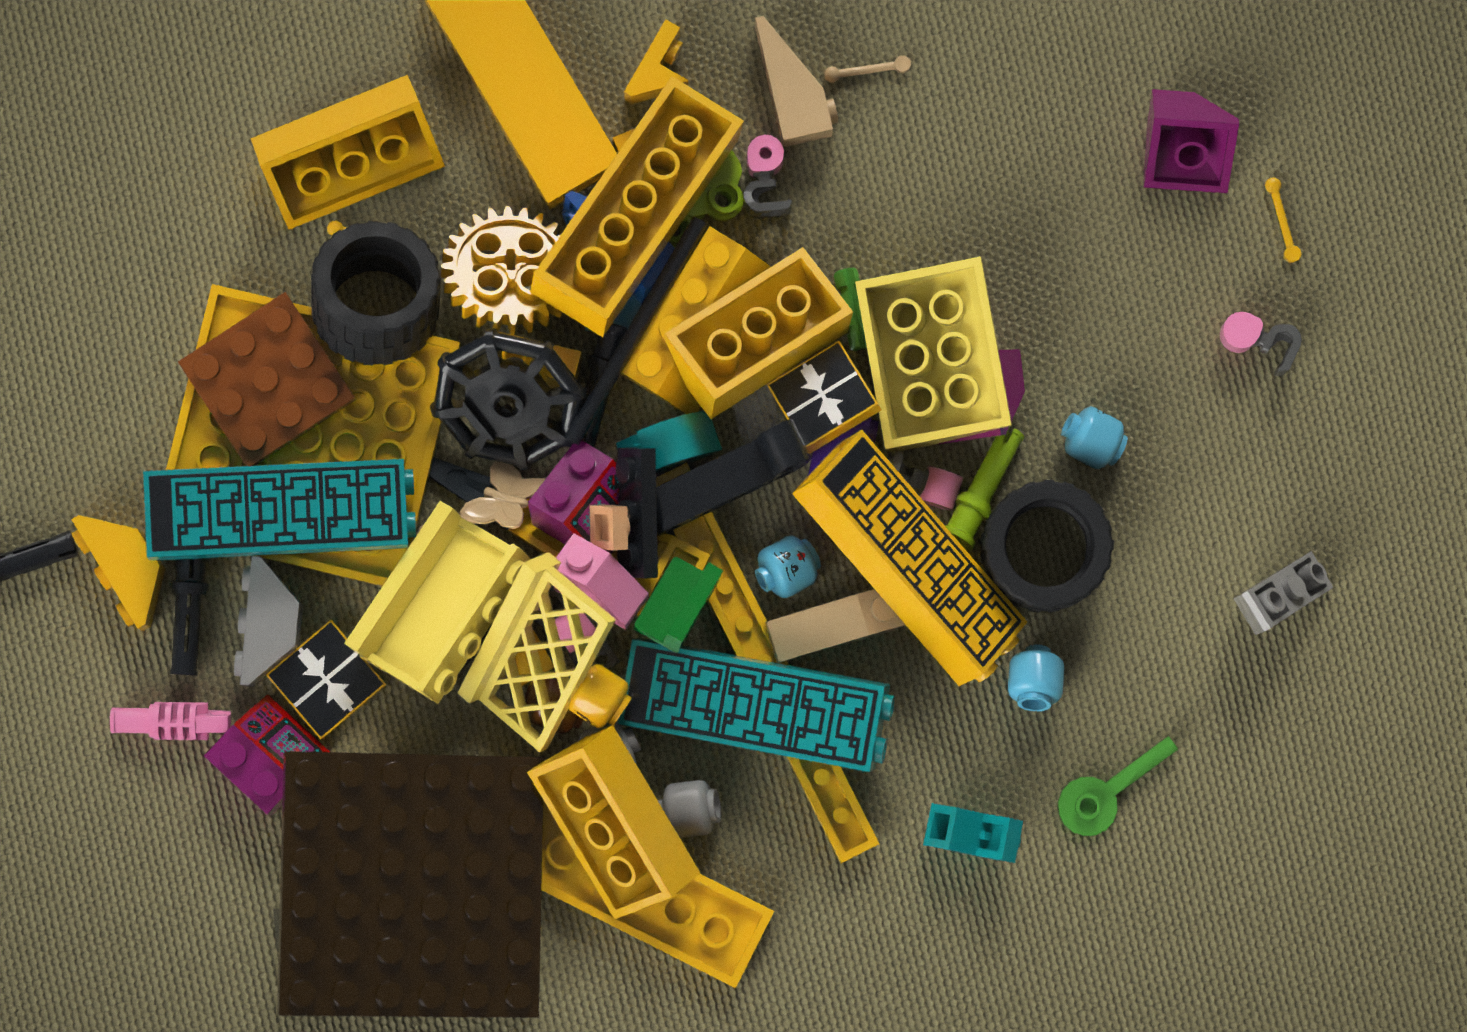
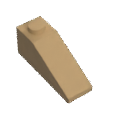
(795, 93)
(831, 625)

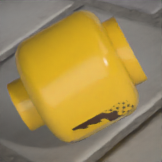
(600, 697)

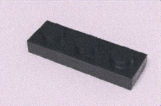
(638, 492)

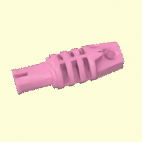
(171, 720)

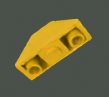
(123, 567)

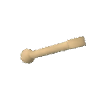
(901, 65)

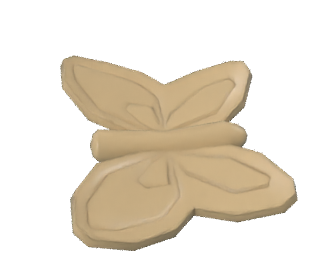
(506, 501)

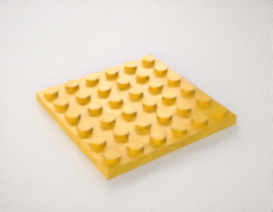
(383, 424)

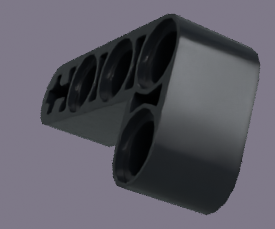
(730, 476)

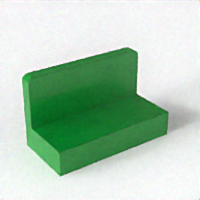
(677, 603)

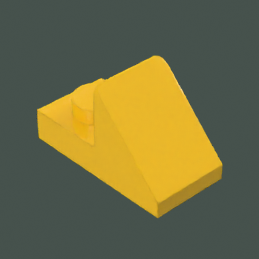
(651, 74)

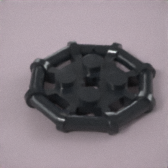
(513, 379)

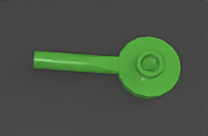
(1090, 804)

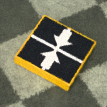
(824, 396)
(326, 680)

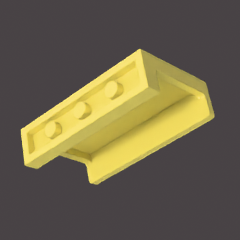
(437, 603)

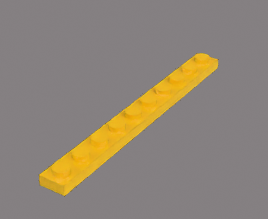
(748, 637)

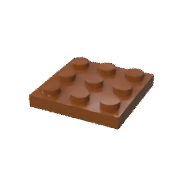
(267, 380)

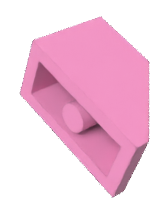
(602, 579)

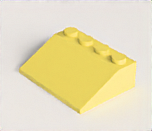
(933, 354)

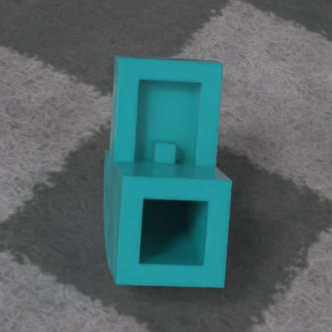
(677, 440)
(973, 833)

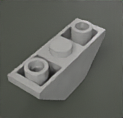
(1283, 593)
(268, 623)

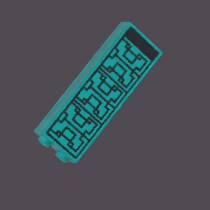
(277, 509)
(757, 705)

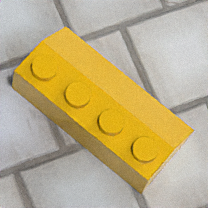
(347, 152)
(710, 274)
(758, 332)
(614, 823)

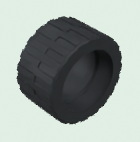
(375, 248)
(1095, 530)

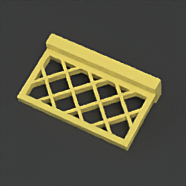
(513, 627)

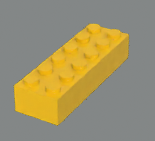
(636, 206)

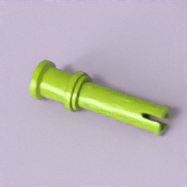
(974, 504)

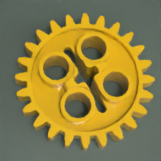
(508, 238)

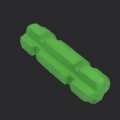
(845, 281)

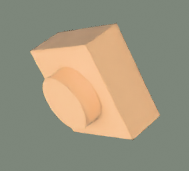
(609, 527)

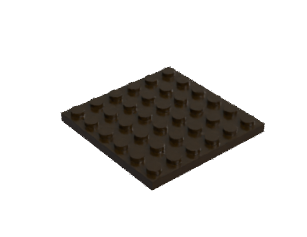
(409, 886)

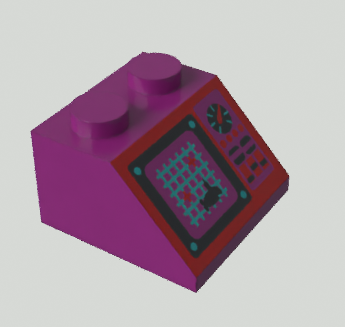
(565, 496)
(255, 748)

